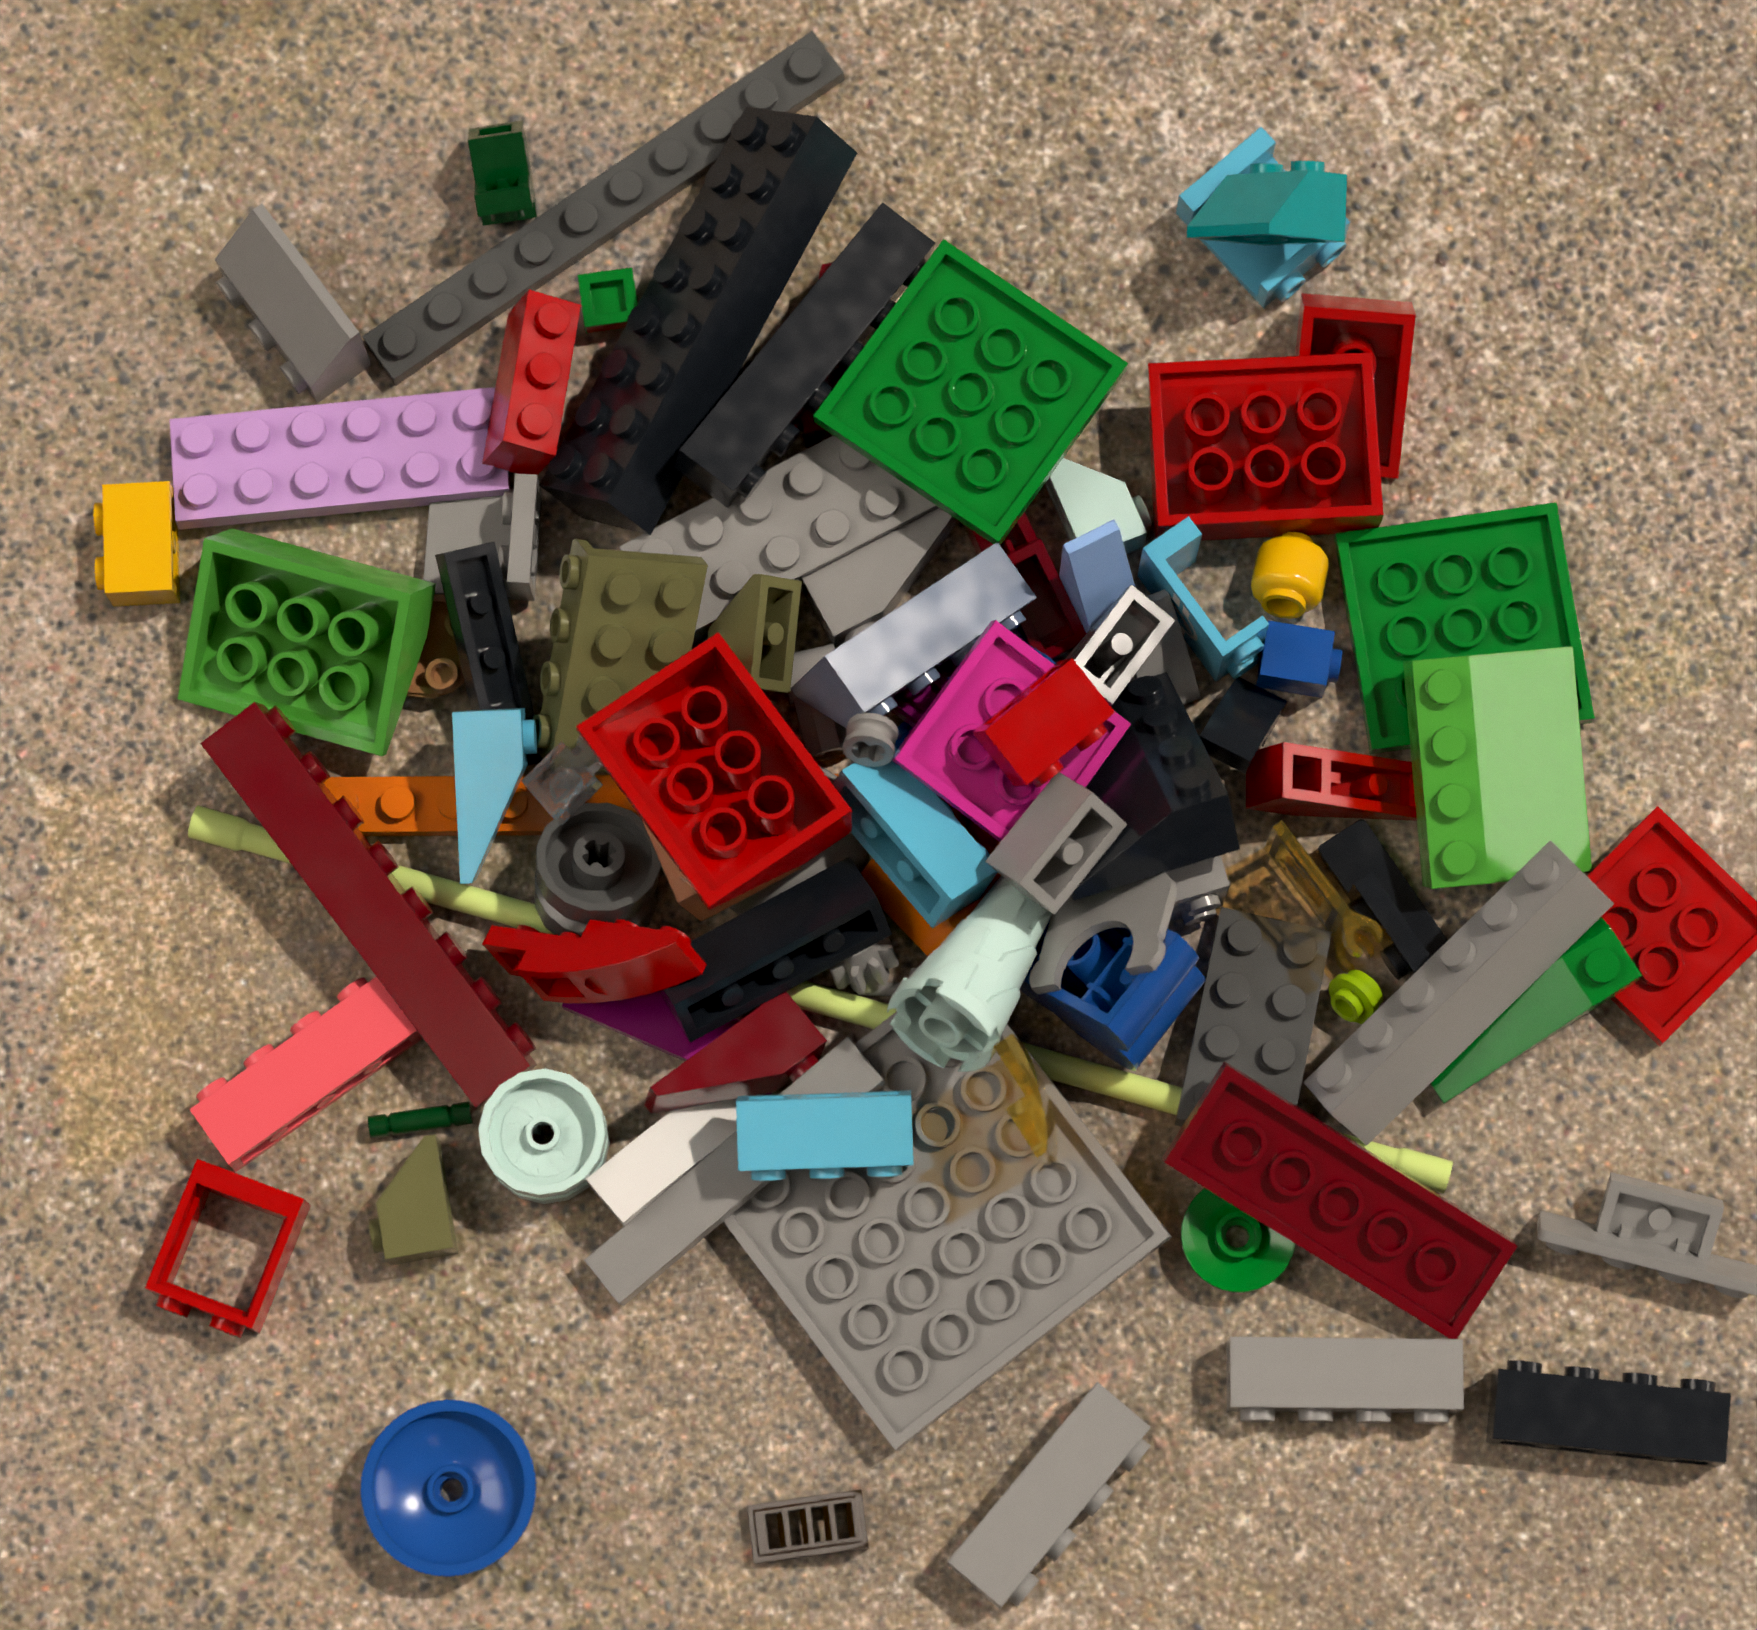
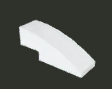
(661, 1157)

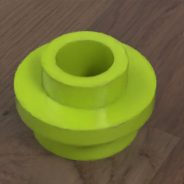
(1355, 996)

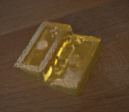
(1033, 1111)

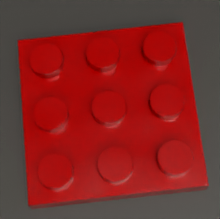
(1676, 920)

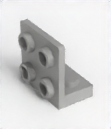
(506, 519)

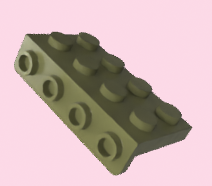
(613, 630)

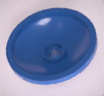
(406, 1481)

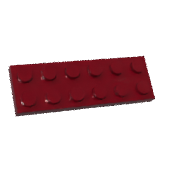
(1339, 1201)

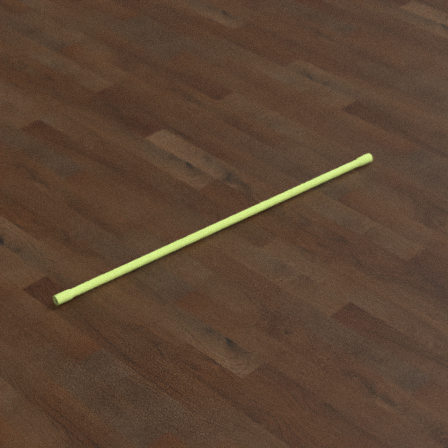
(239, 834)

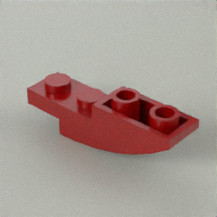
(598, 966)

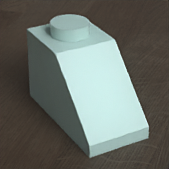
(1092, 499)

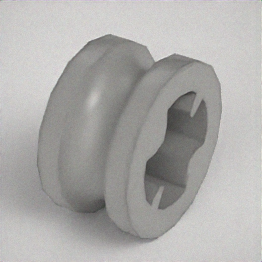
(870, 739)

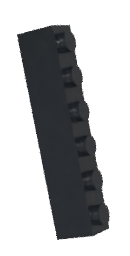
(803, 358)

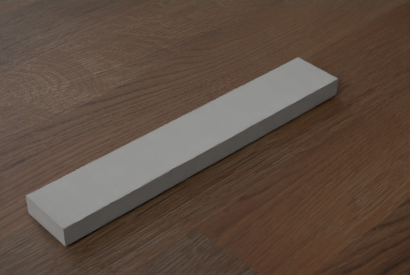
(710, 1190)

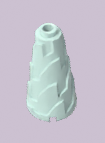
(971, 982)

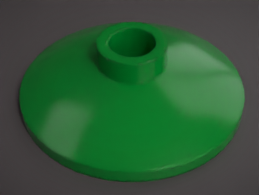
(1220, 1263)

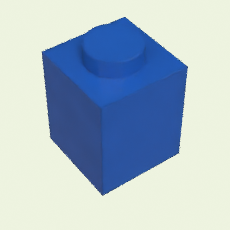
(1298, 659)

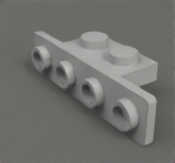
(1655, 1230)

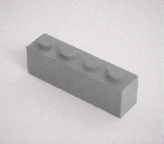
(1345, 1377)
(1049, 1496)

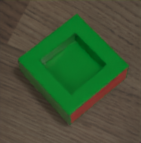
(607, 299)

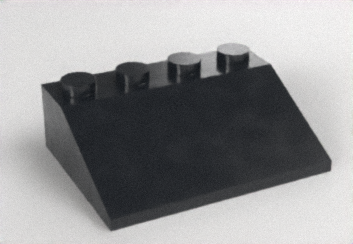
(1161, 788)

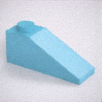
(488, 768)

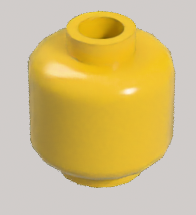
(1289, 575)

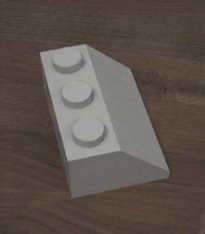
(290, 307)

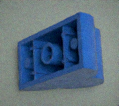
(1119, 1010)

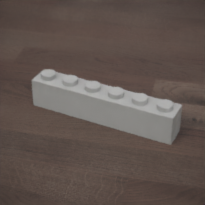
(1458, 993)

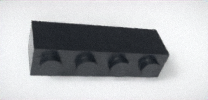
(778, 947)
(1608, 1416)

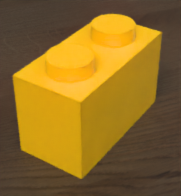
(138, 544)

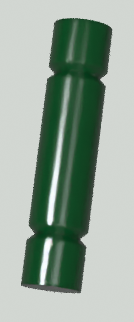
(420, 1120)

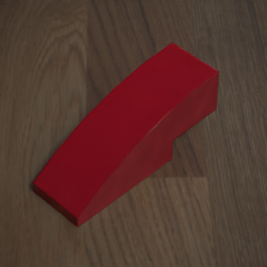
(1050, 618)

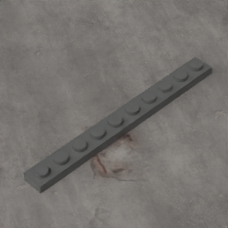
(595, 212)

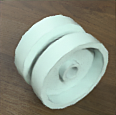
(548, 1170)

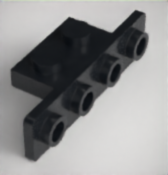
(1384, 895)

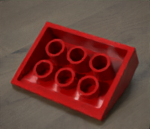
(1265, 445)
(717, 774)

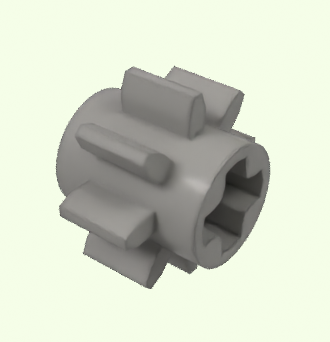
(867, 969)

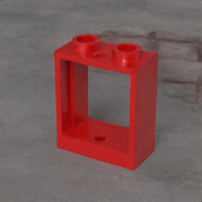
(246, 1191)

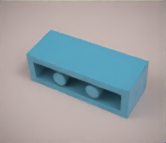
(915, 839)
(824, 1133)

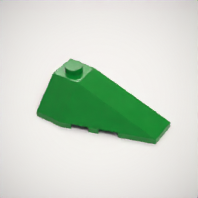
(1570, 988)

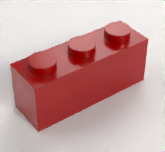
(531, 383)

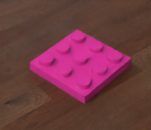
(951, 759)

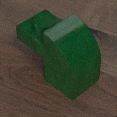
(502, 173)

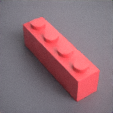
(304, 1073)

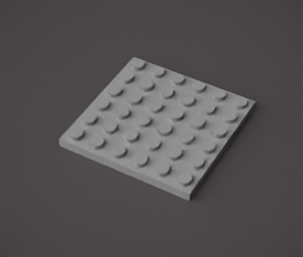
(959, 1261)

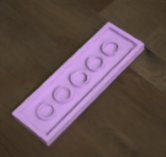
(332, 458)

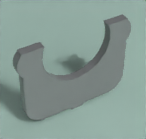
(1138, 906)

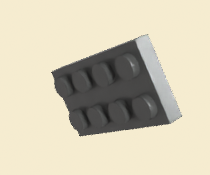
(1256, 1005)

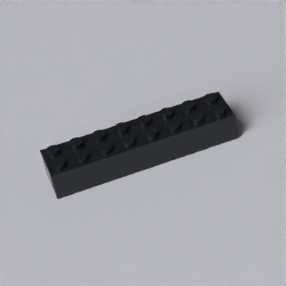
(698, 317)

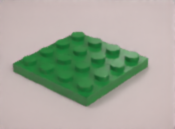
(970, 392)
(1453, 592)

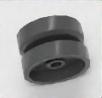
(596, 870)

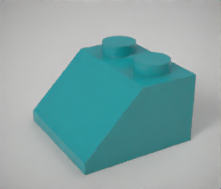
(1275, 206)

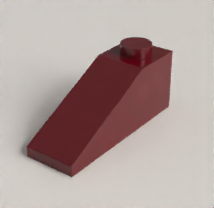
(748, 1059)

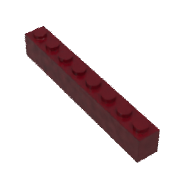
(368, 901)

